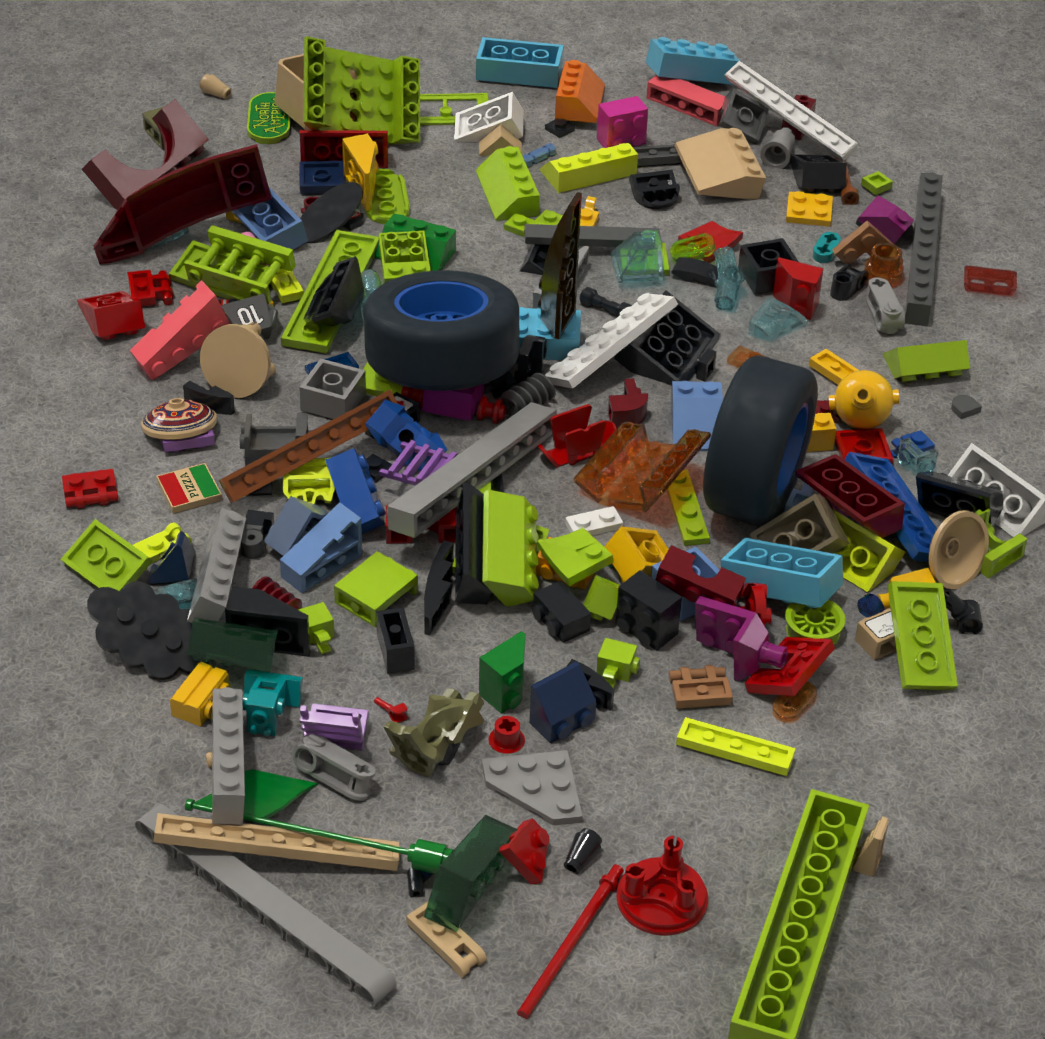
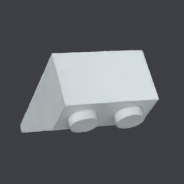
(480, 120)

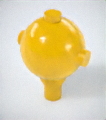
(864, 399)

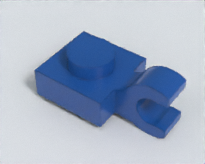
(918, 438)

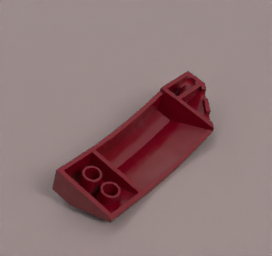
(182, 200)

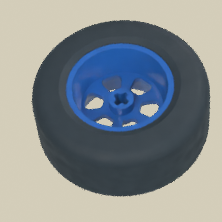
(441, 330)
(760, 440)

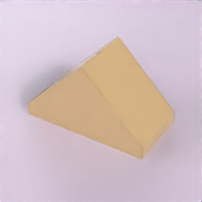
(497, 139)

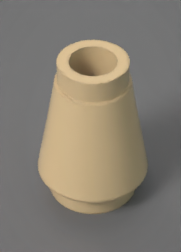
(213, 86)

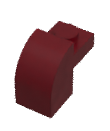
(629, 406)

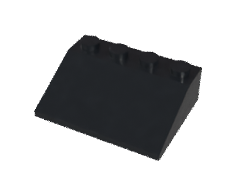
(669, 346)

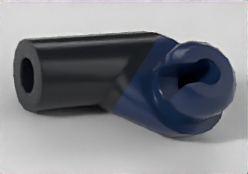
(415, 881)

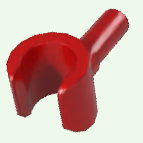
(396, 712)

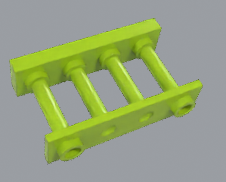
(240, 246)

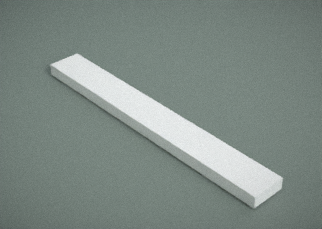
(791, 111)

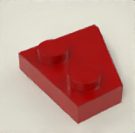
(528, 850)

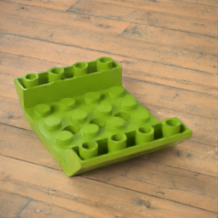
(384, 90)

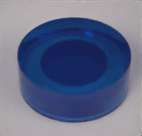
(870, 605)

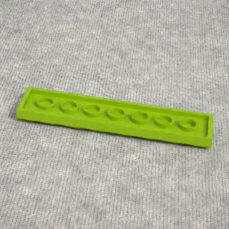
(341, 247)

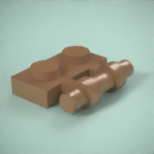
(700, 687)

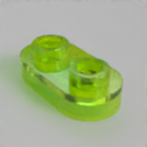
(693, 247)

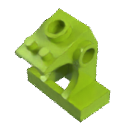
(1002, 552)

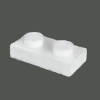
(595, 521)

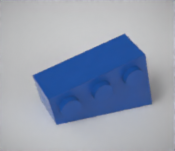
(356, 488)

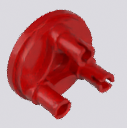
(662, 893)

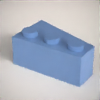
(323, 549)

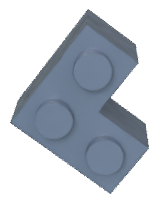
(293, 524)

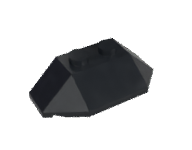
(337, 295)

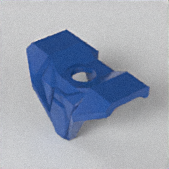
(390, 421)

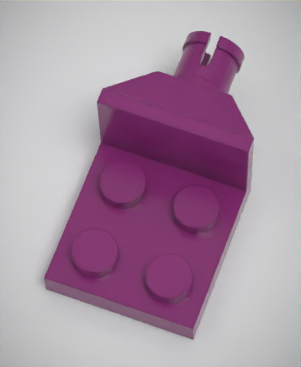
(737, 633)

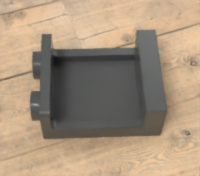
(265, 439)

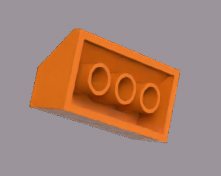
(578, 93)

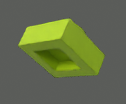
(877, 183)

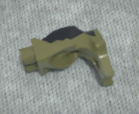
(445, 719)

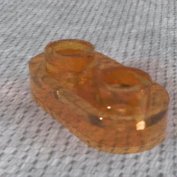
(797, 704)

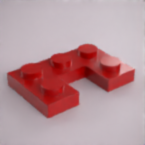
(803, 660)

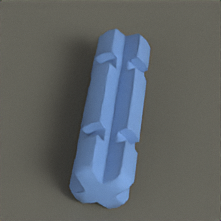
(539, 154)

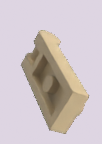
(447, 942)

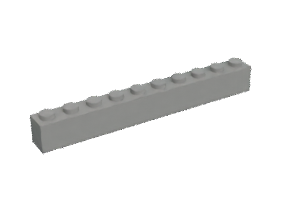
(476, 465)

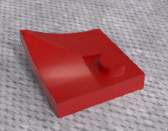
(722, 236)

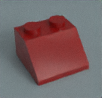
(798, 286)

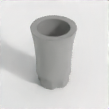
(778, 149)

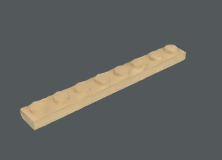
(271, 842)

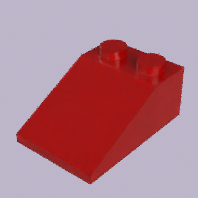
(112, 314)

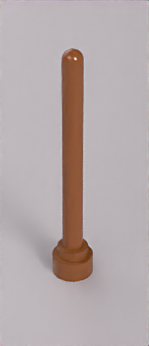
(849, 193)

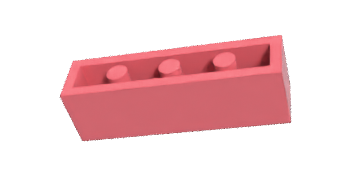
(686, 98)

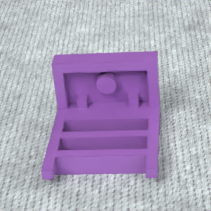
(437, 460)
(337, 724)

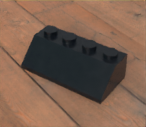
(469, 548)

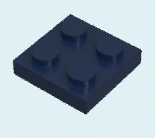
(320, 176)

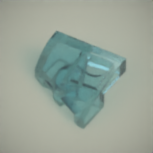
(774, 320)

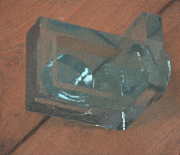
(914, 459)

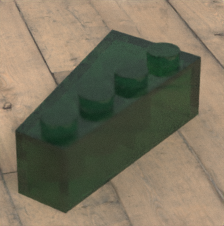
(467, 873)

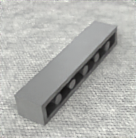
(217, 566)
(227, 757)

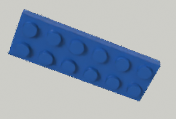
(917, 525)

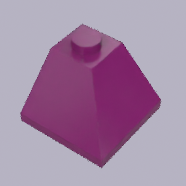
(886, 218)

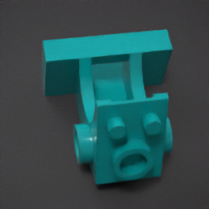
(265, 705)

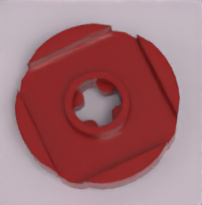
(756, 601)

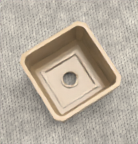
(290, 87)

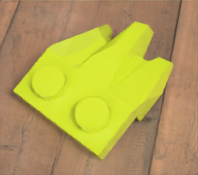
(310, 482)

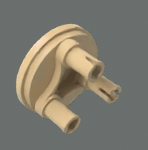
(236, 359)

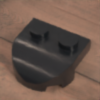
(655, 189)
(530, 357)

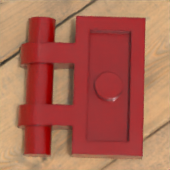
(142, 287)
(89, 488)

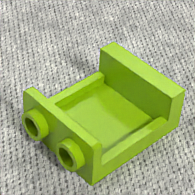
(374, 587)

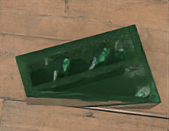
(232, 644)

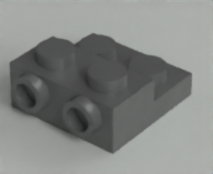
(744, 114)

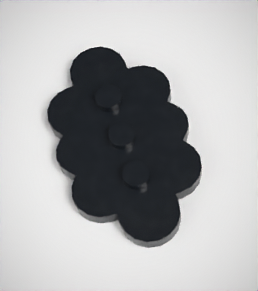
(143, 629)

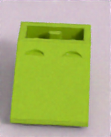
(403, 254)

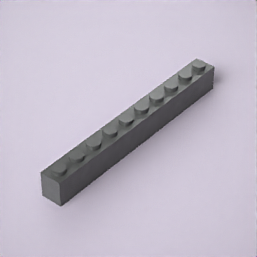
(923, 250)

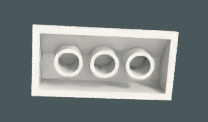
(1021, 501)

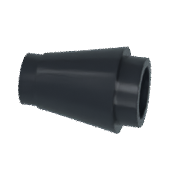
(582, 850)

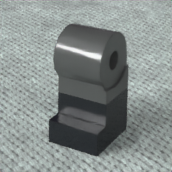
(255, 528)

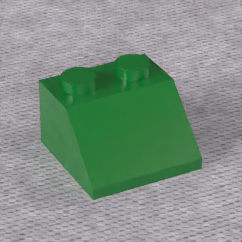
(503, 674)

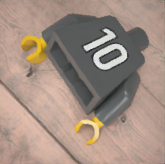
(253, 310)

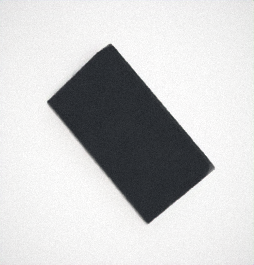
(535, 259)

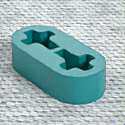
(823, 246)

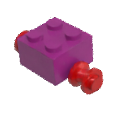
(458, 403)

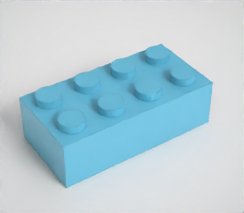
(690, 60)
(519, 62)
(556, 348)
(788, 571)

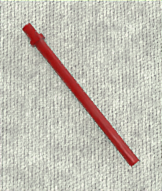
(607, 884)

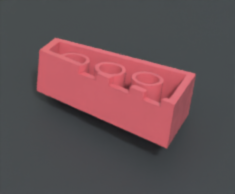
(180, 332)

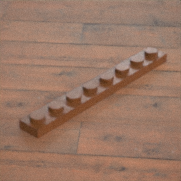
(301, 450)

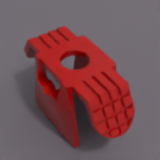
(574, 438)

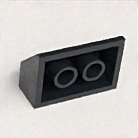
(948, 495)

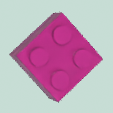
(622, 122)

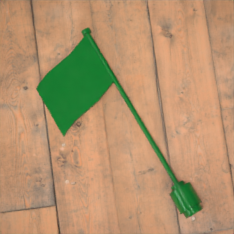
(271, 793)

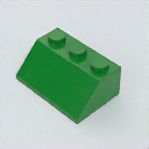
(439, 238)

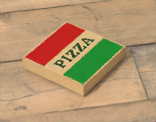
(189, 488)

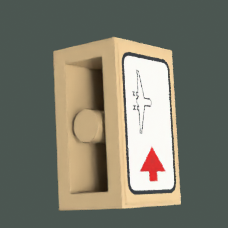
(877, 635)

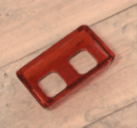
(989, 277)

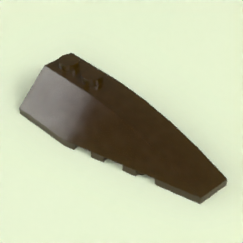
(561, 272)

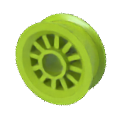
(815, 622)

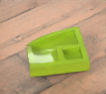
(575, 555)

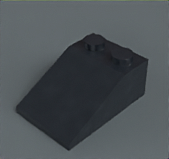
(818, 172)
(264, 611)

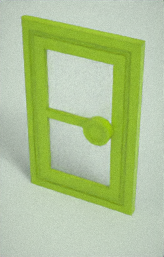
(442, 108)

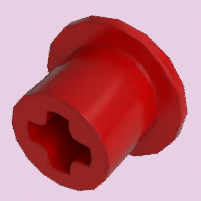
(506, 735)

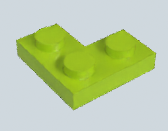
(517, 221)

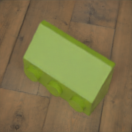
(928, 360)

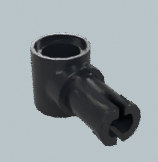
(965, 612)

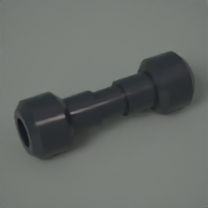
(590, 297)

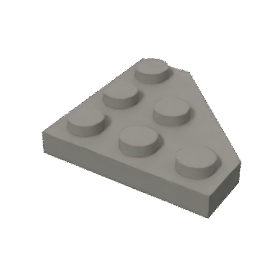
(537, 784)

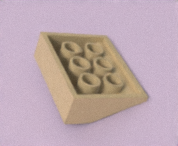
(722, 164)

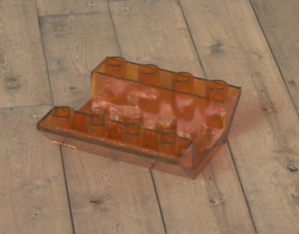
(634, 471)

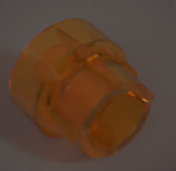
(885, 263)

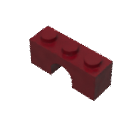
(678, 575)

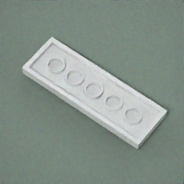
(610, 340)

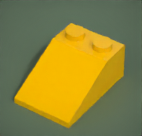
(361, 165)

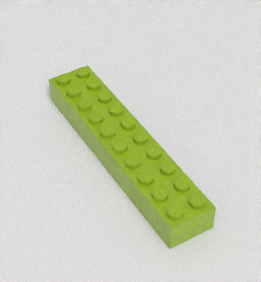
(800, 920)

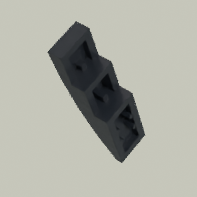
(438, 586)

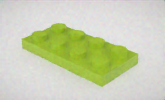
(196, 251)
(922, 636)

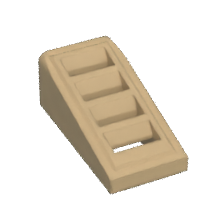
(871, 849)

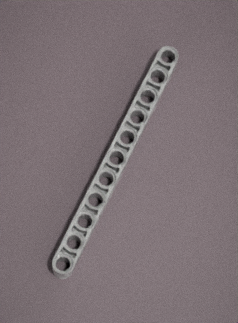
(280, 914)

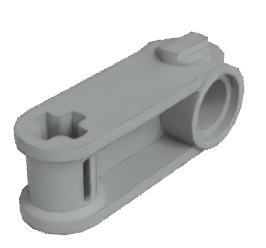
(884, 306)
(334, 766)

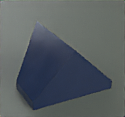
(175, 563)

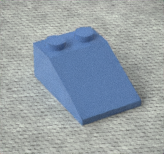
(694, 407)

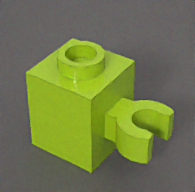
(602, 598)
(320, 626)
(617, 661)

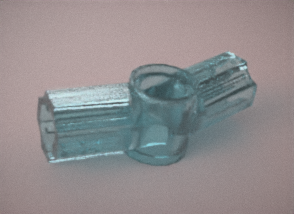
(729, 278)

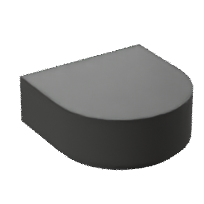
(965, 406)

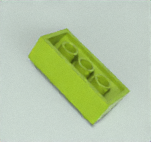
(508, 184)
(509, 547)

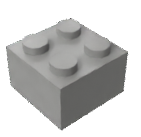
(332, 389)

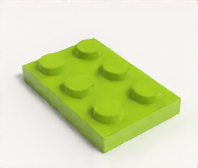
(105, 558)

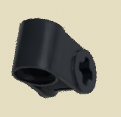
(847, 282)

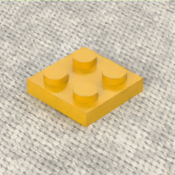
(809, 208)

